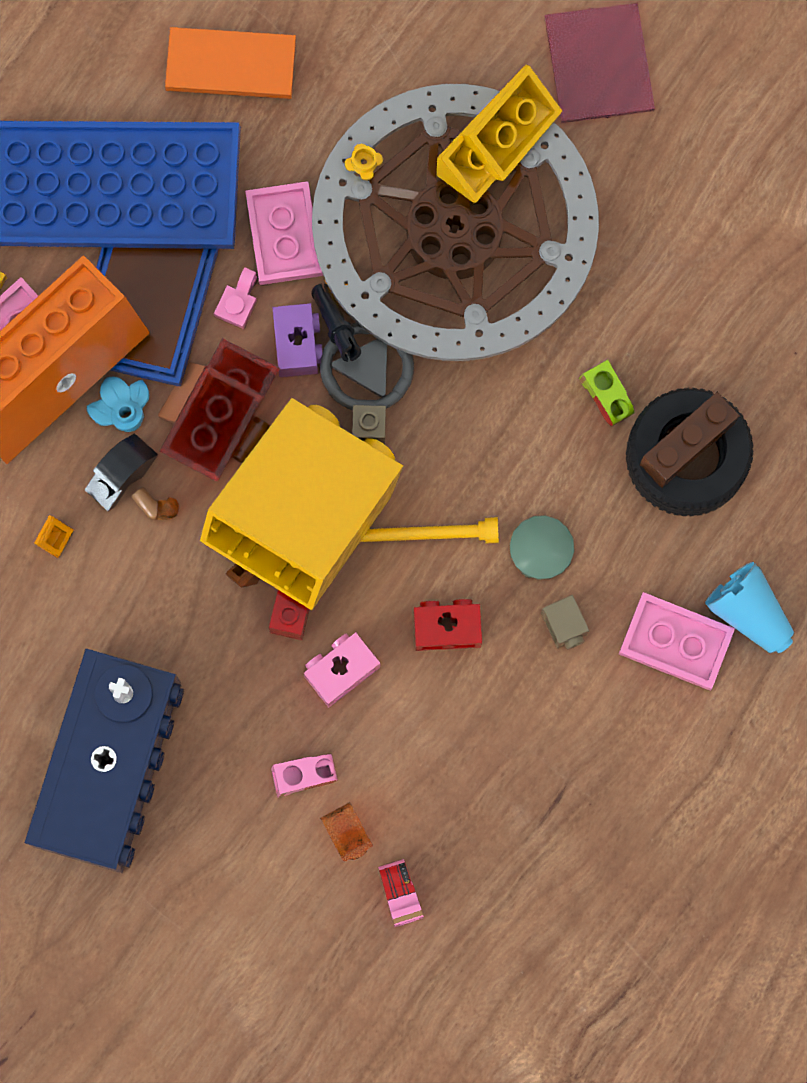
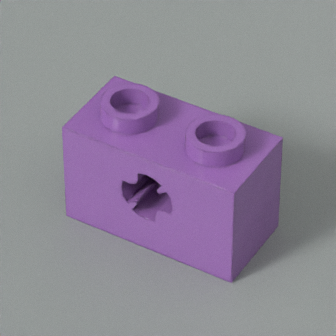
(288, 323)

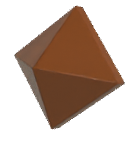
(241, 576)

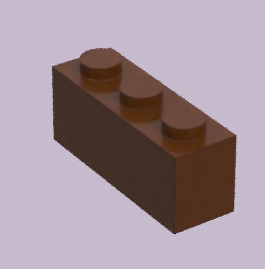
(689, 439)

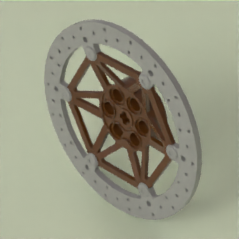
(438, 232)

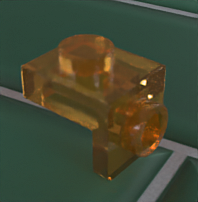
(347, 832)

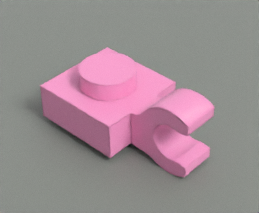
(237, 303)

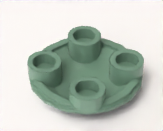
(541, 547)

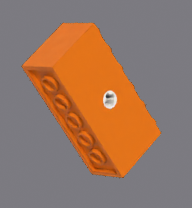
(61, 351)

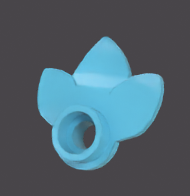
(116, 401)

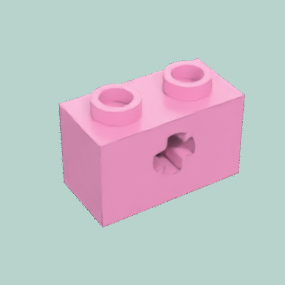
(359, 667)

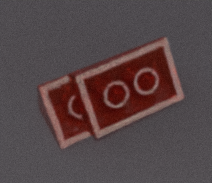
(219, 410)

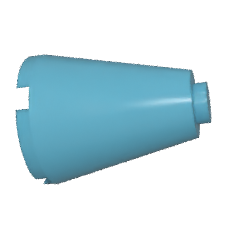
(752, 609)

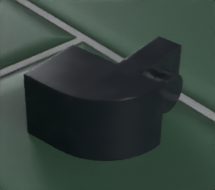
(118, 469)

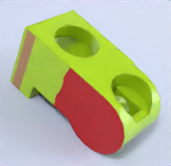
(607, 393)

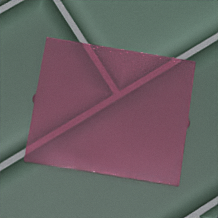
(599, 62)

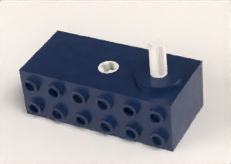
(114, 713)

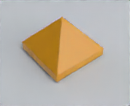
(53, 536)

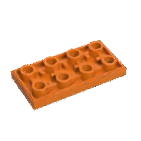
(230, 62)

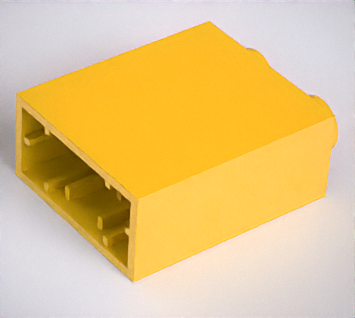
(301, 502)

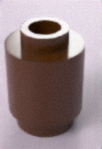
(250, 439)

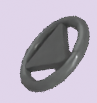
(367, 371)

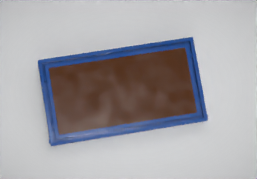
(168, 295)

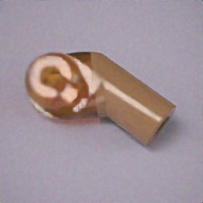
(156, 509)

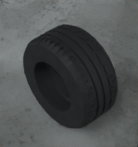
(680, 494)

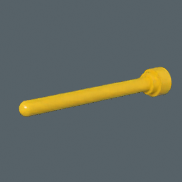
(485, 530)

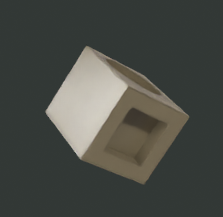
(369, 422)
(565, 623)

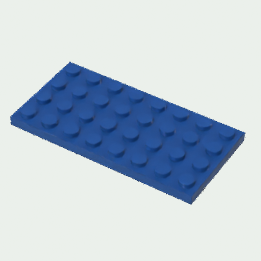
(119, 184)

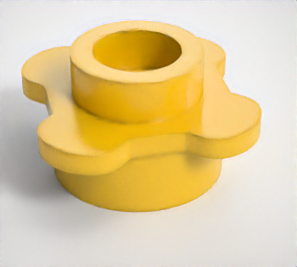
(363, 152)

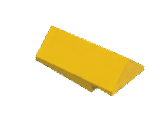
(498, 136)

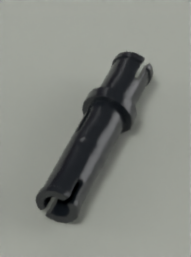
(340, 330)

